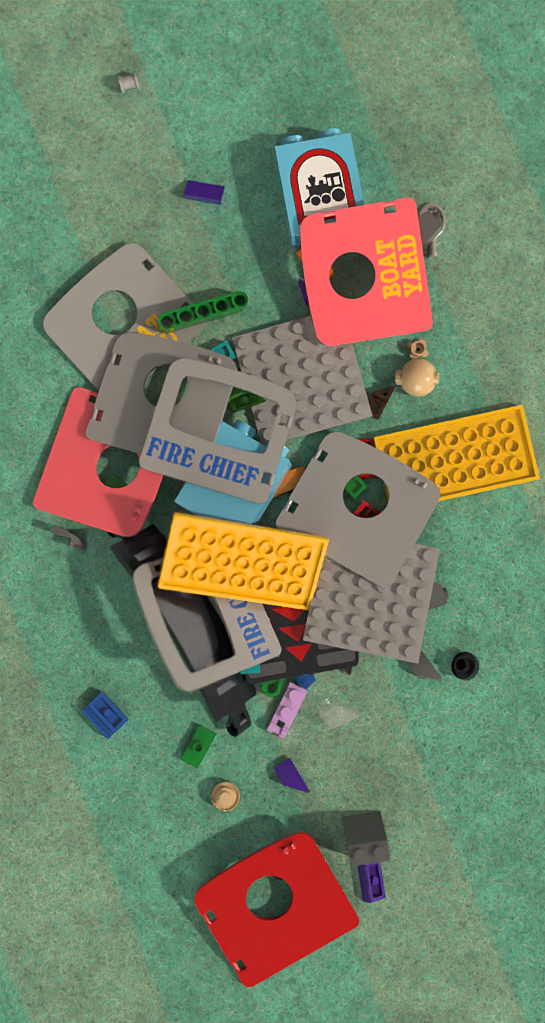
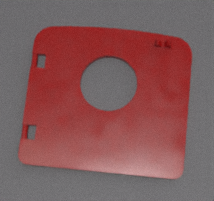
(268, 945)

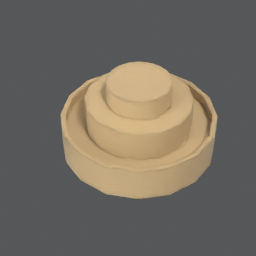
(225, 796)

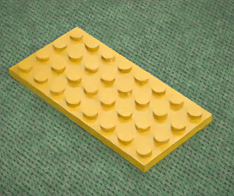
(467, 452)
(242, 561)

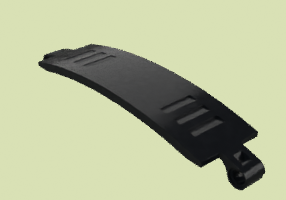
(194, 629)

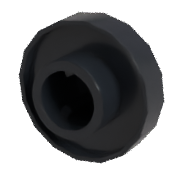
(465, 666)

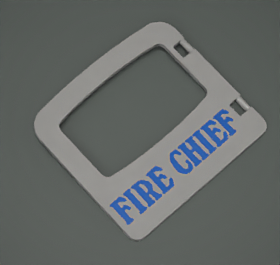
(208, 463)
(245, 623)

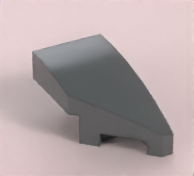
(74, 540)
(424, 668)

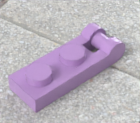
(287, 709)

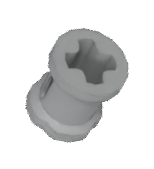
(128, 82)

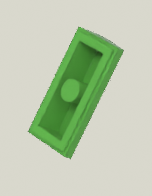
(243, 399)

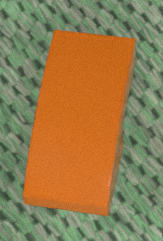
(290, 481)

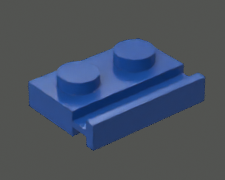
(105, 715)

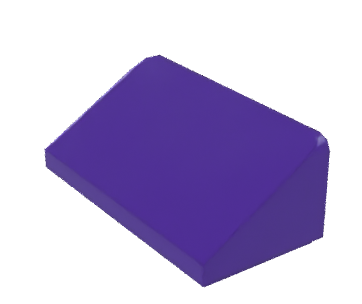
(204, 192)
(371, 882)

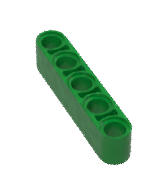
(209, 306)

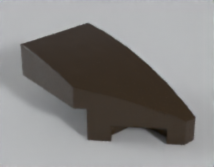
(378, 401)

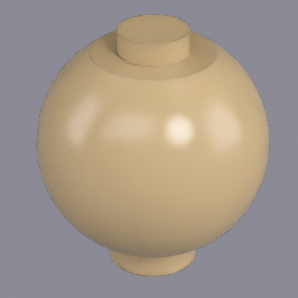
(417, 377)

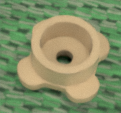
(417, 344)

